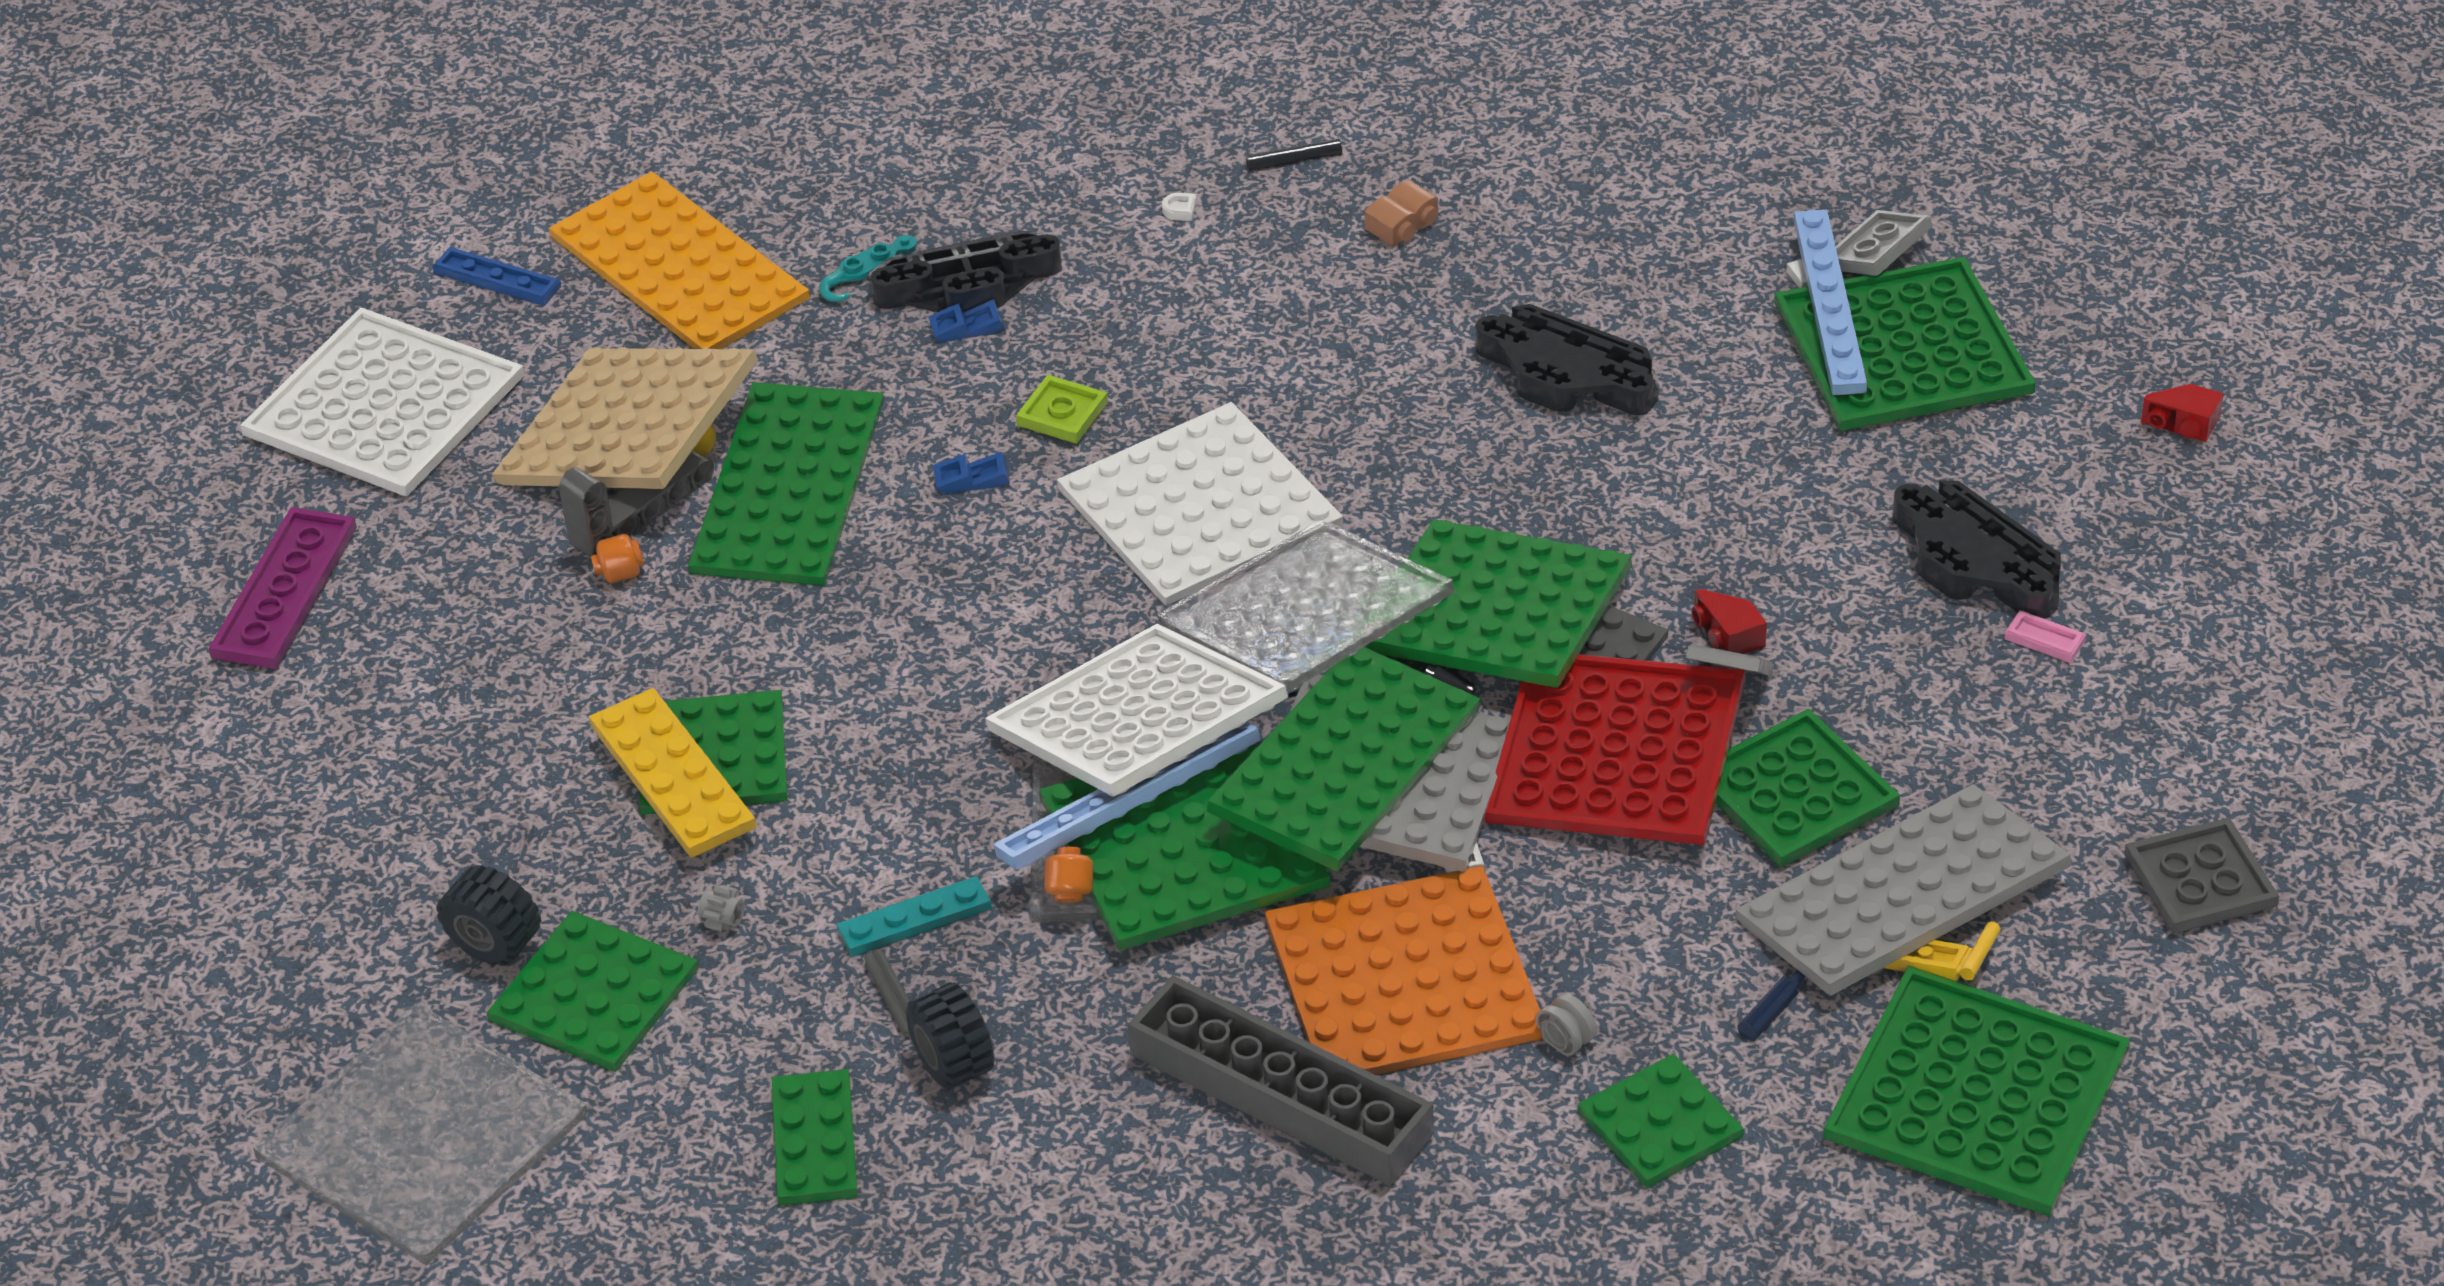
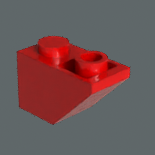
(2184, 410)
(1730, 621)

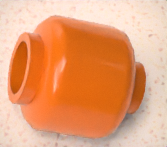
(618, 558)
(1068, 875)

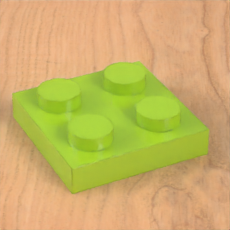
(1062, 409)

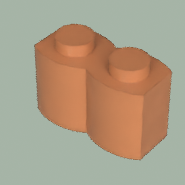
(1401, 213)

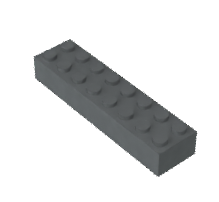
(1281, 1080)

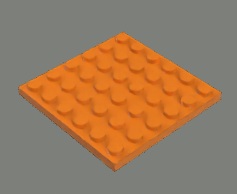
(1406, 972)

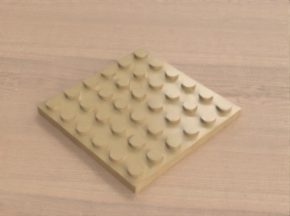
(627, 416)

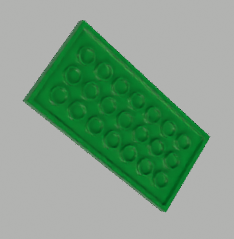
(787, 484)
(1343, 757)

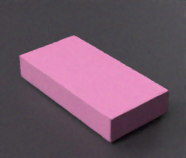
(2045, 636)

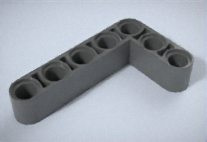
(594, 517)

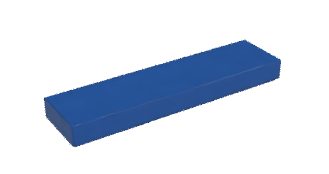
(497, 276)

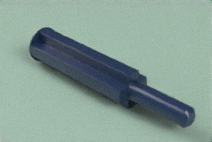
(1770, 1006)

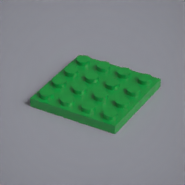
(741, 739)
(1800, 788)
(593, 990)

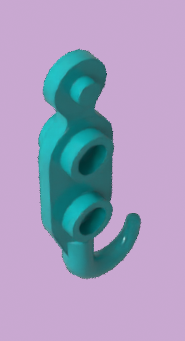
(858, 266)

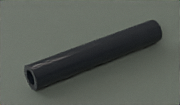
(1294, 154)

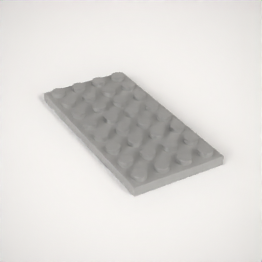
(1902, 889)

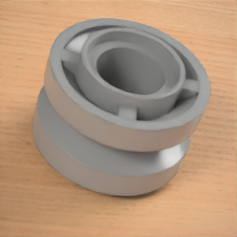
(1566, 1024)

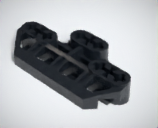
(966, 272)
(1564, 358)
(1960, 556)

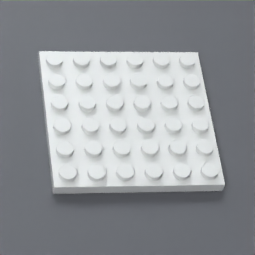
(383, 401)
(1196, 501)
(1136, 709)

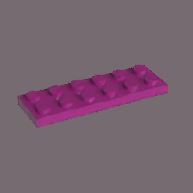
(282, 588)

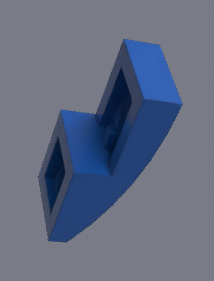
(955, 324)
(961, 475)

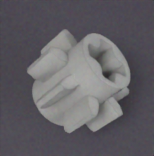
(721, 908)

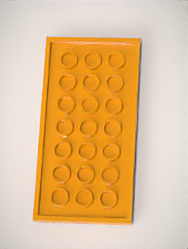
(679, 263)

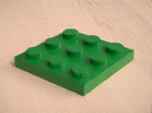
(1660, 1120)

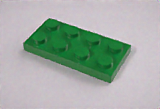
(814, 1137)

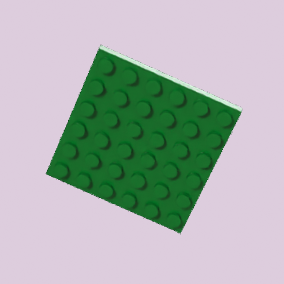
(1922, 342)
(1516, 603)
(1178, 865)
(1977, 1090)

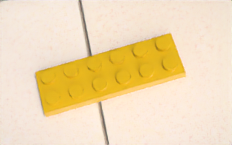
(672, 772)

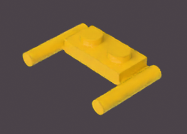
(1948, 958)

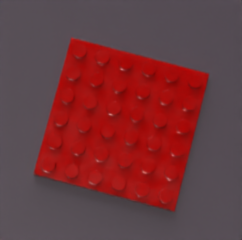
(1619, 750)

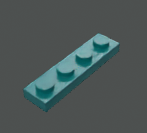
(914, 916)

